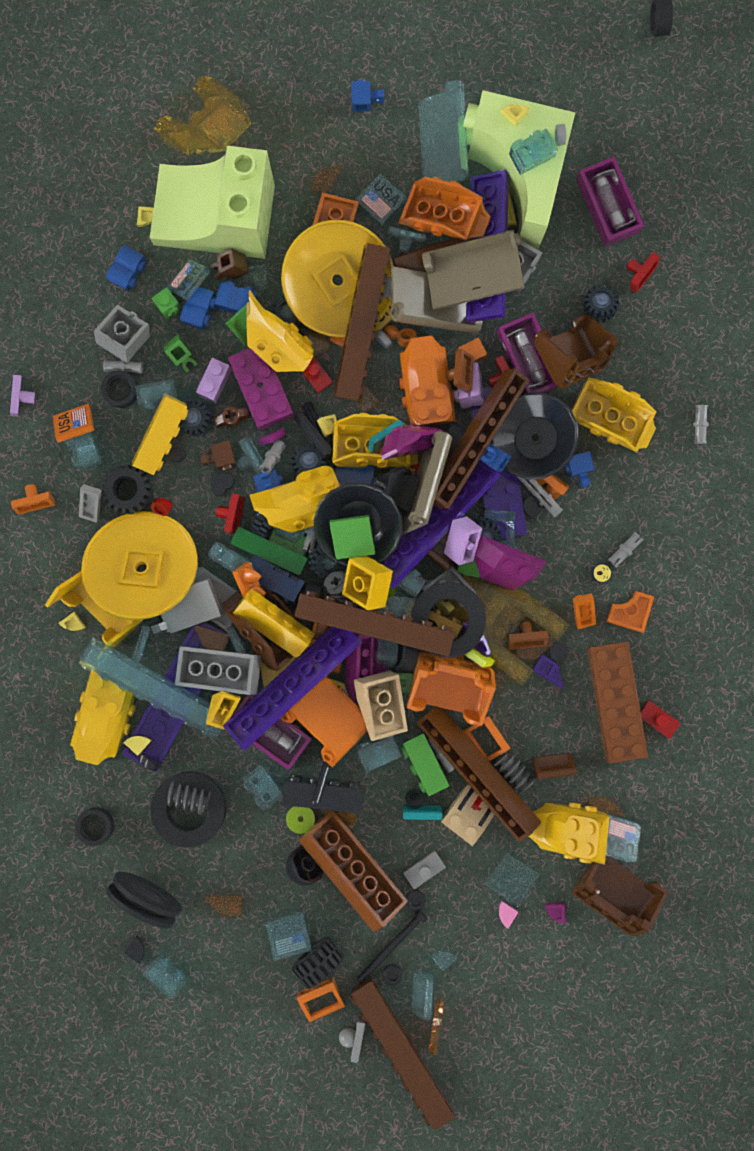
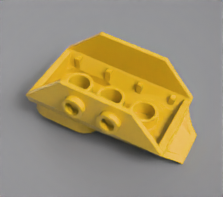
(275, 340)
(615, 414)
(352, 442)
(296, 502)
(101, 720)
(572, 831)

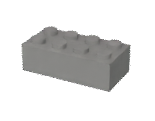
(218, 670)

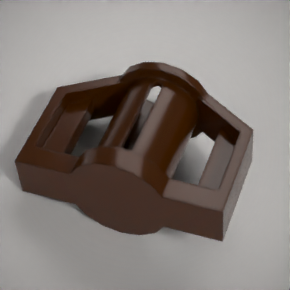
(232, 418)

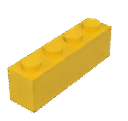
(159, 434)
(274, 623)

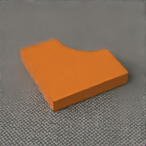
(633, 613)

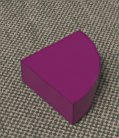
(271, 437)
(556, 911)

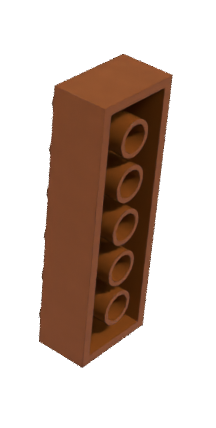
(617, 702)
(353, 871)

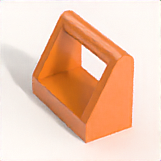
(495, 734)
(319, 990)

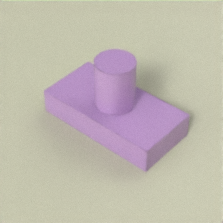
(19, 396)

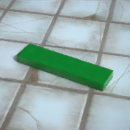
(269, 551)

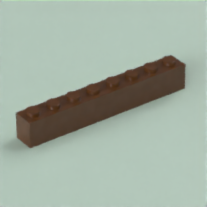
(361, 322)
(479, 435)
(375, 624)
(479, 773)
(402, 1053)

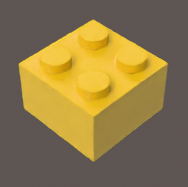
(367, 582)

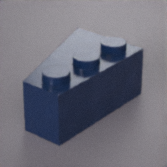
(278, 581)

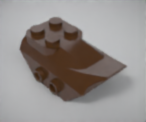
(271, 654)

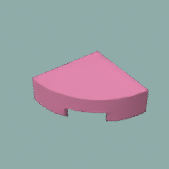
(507, 914)

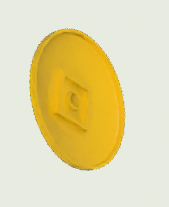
(308, 271)
(133, 541)

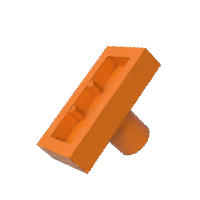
(32, 501)
(584, 611)

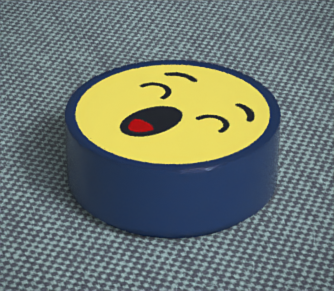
(601, 573)

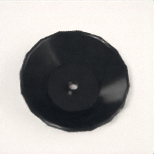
(557, 433)
(355, 501)

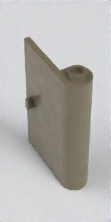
(474, 269)
(414, 306)
(429, 476)

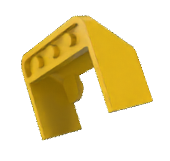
(74, 593)

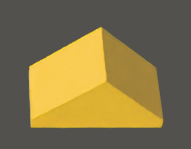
(221, 709)

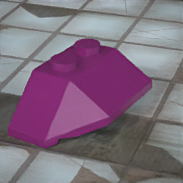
(408, 441)
(505, 564)
(362, 664)

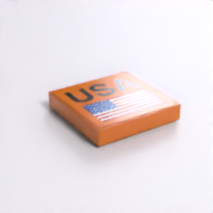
(73, 423)

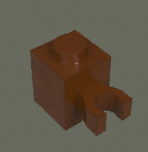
(230, 264)
(222, 456)

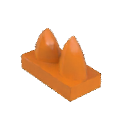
(555, 486)
(248, 578)

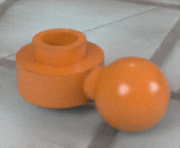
(403, 335)

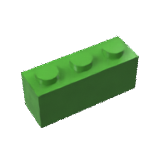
(424, 764)

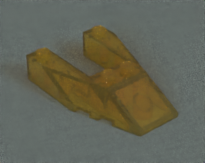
(210, 128)
(504, 613)

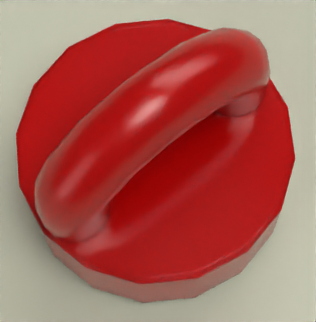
(161, 506)

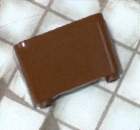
(576, 352)
(620, 896)

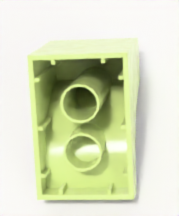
(490, 142)
(216, 204)

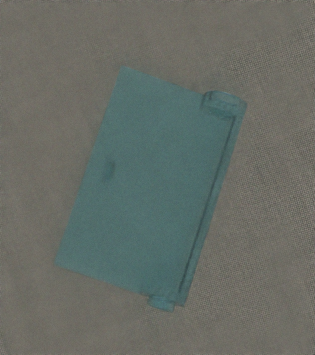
(443, 135)

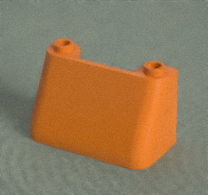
(452, 686)
(330, 719)

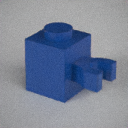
(363, 96)
(495, 457)
(580, 466)
(267, 481)

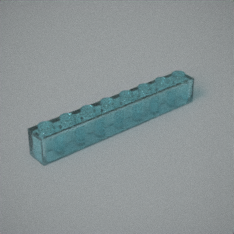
(147, 685)

